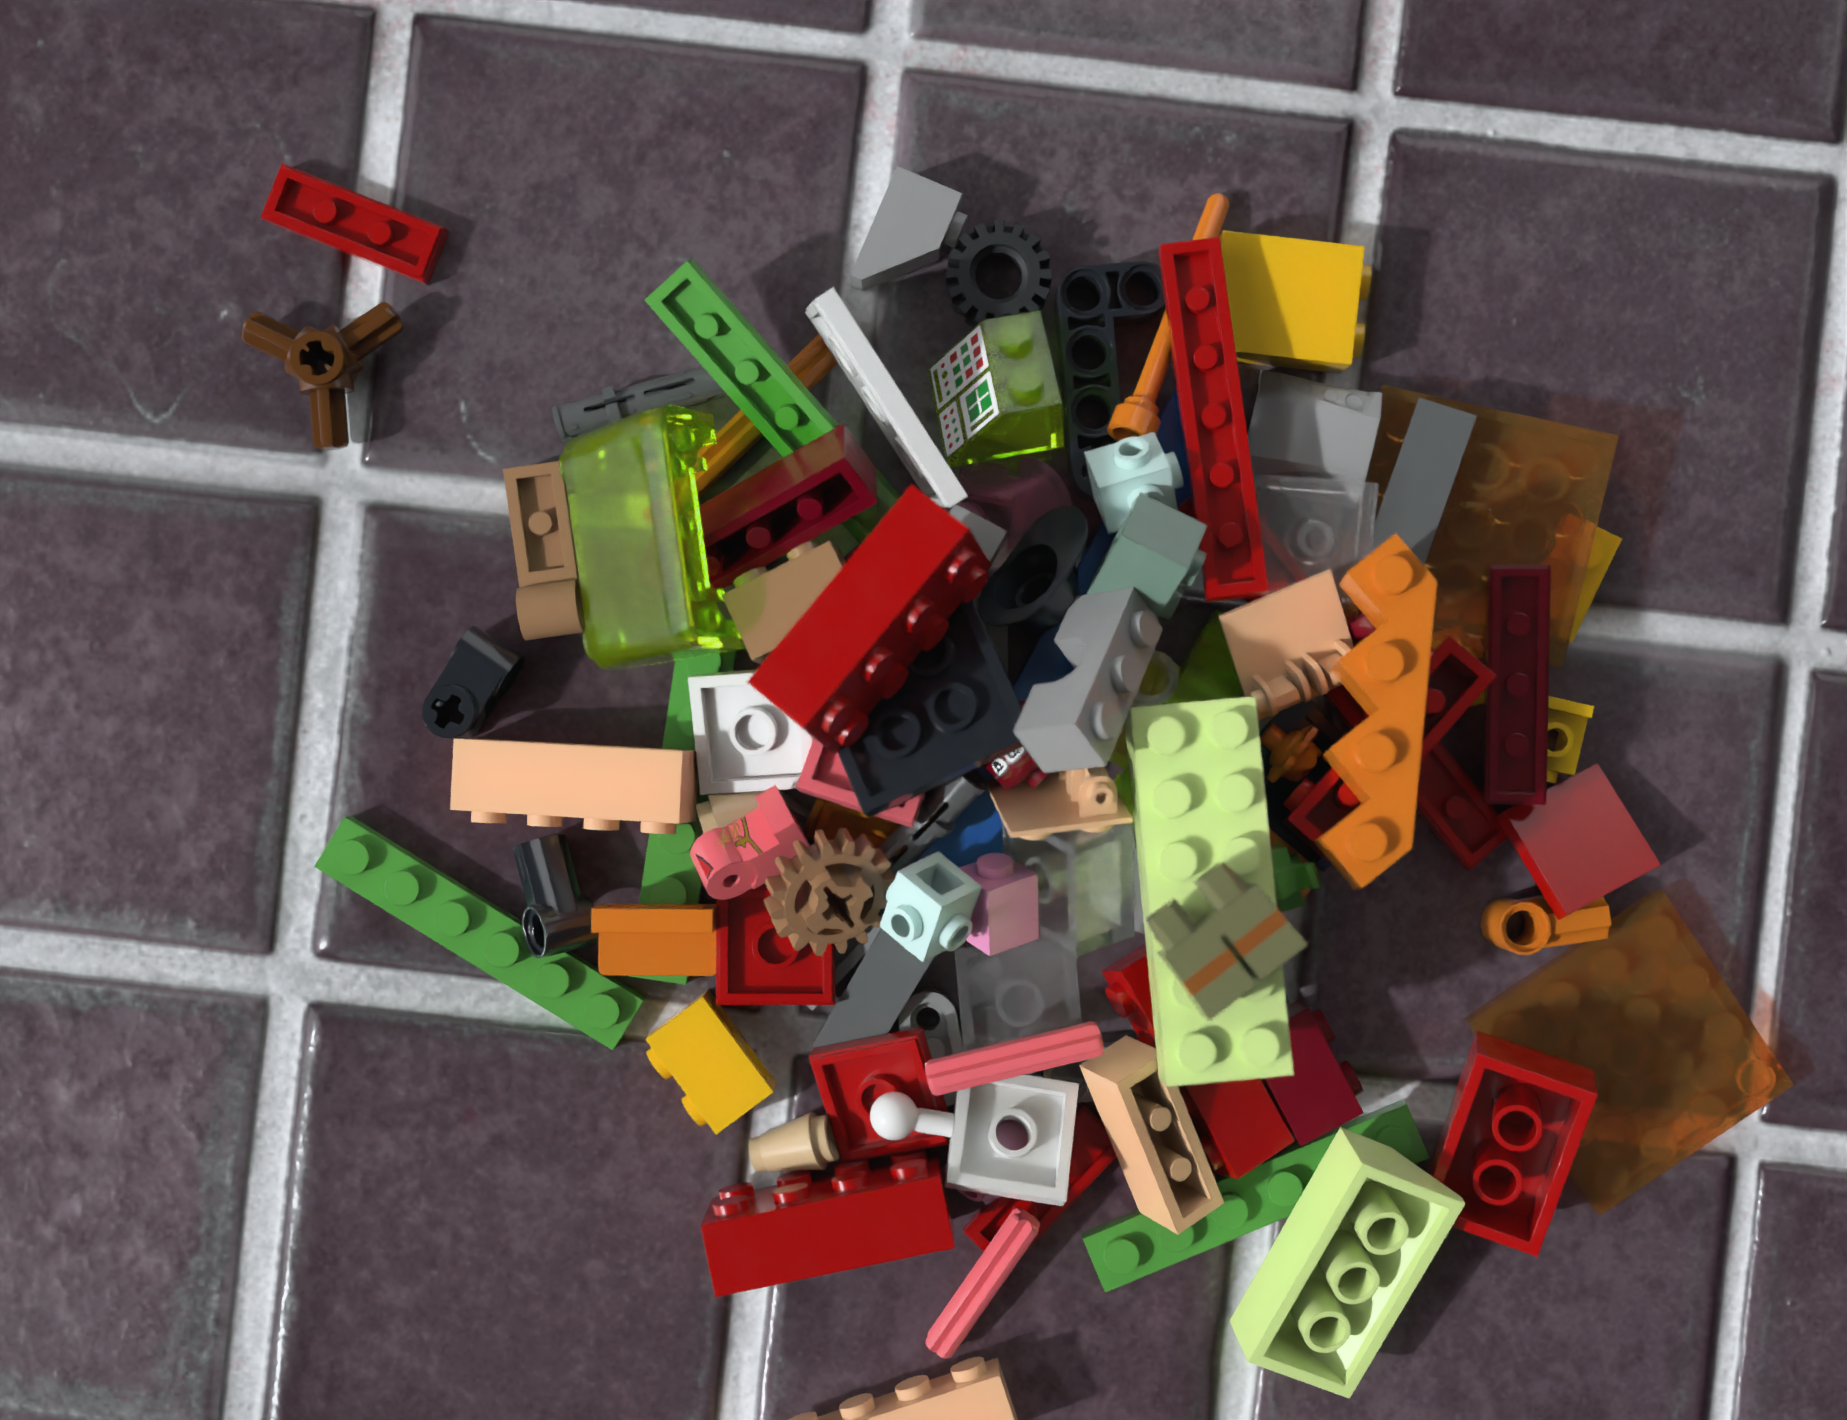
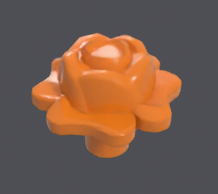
(1291, 753)

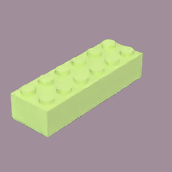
(1196, 806)

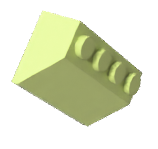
(1344, 1264)

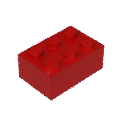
(1512, 1139)

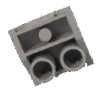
(1312, 429)

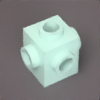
(1125, 470)
(930, 906)

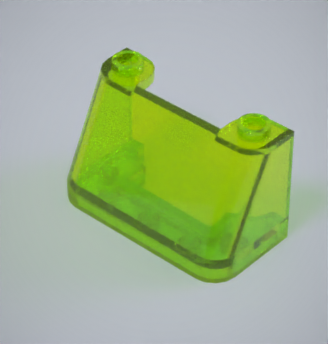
(644, 540)

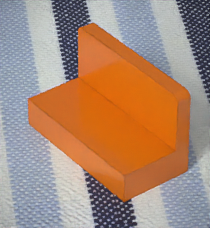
(655, 939)

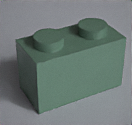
(1153, 554)

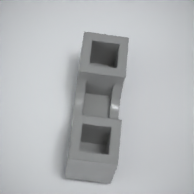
(1082, 715)

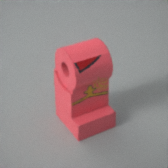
(745, 851)

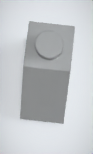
(908, 229)

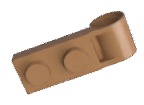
(544, 552)

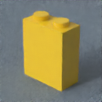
(1295, 300)

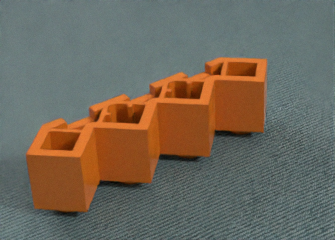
(1390, 683)

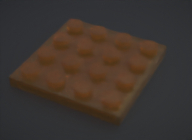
(1519, 498)
(1660, 1033)

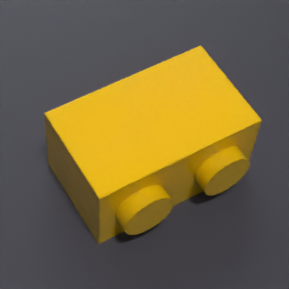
(710, 1063)

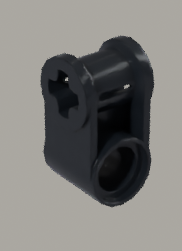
(476, 680)

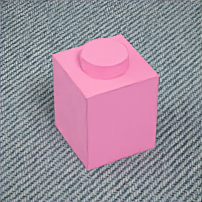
(1006, 906)

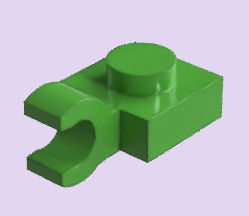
(1291, 877)

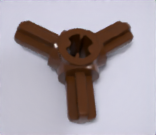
(303, 348)

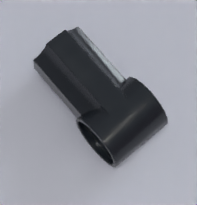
(556, 912)

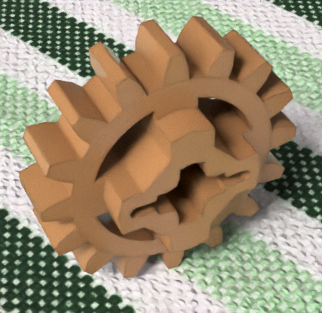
(811, 914)

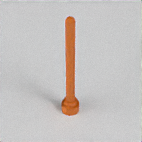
(1139, 412)

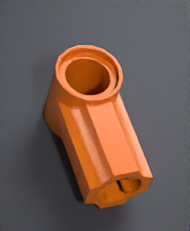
(1542, 926)

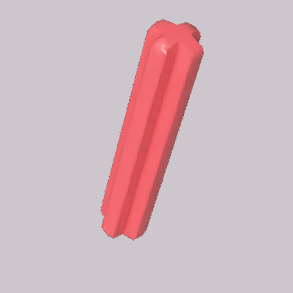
(1014, 1058)
(982, 1283)

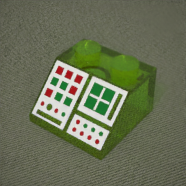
(997, 392)

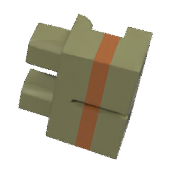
(1199, 956)

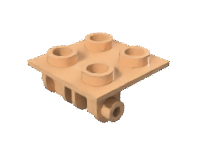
(1288, 643)
(1060, 803)

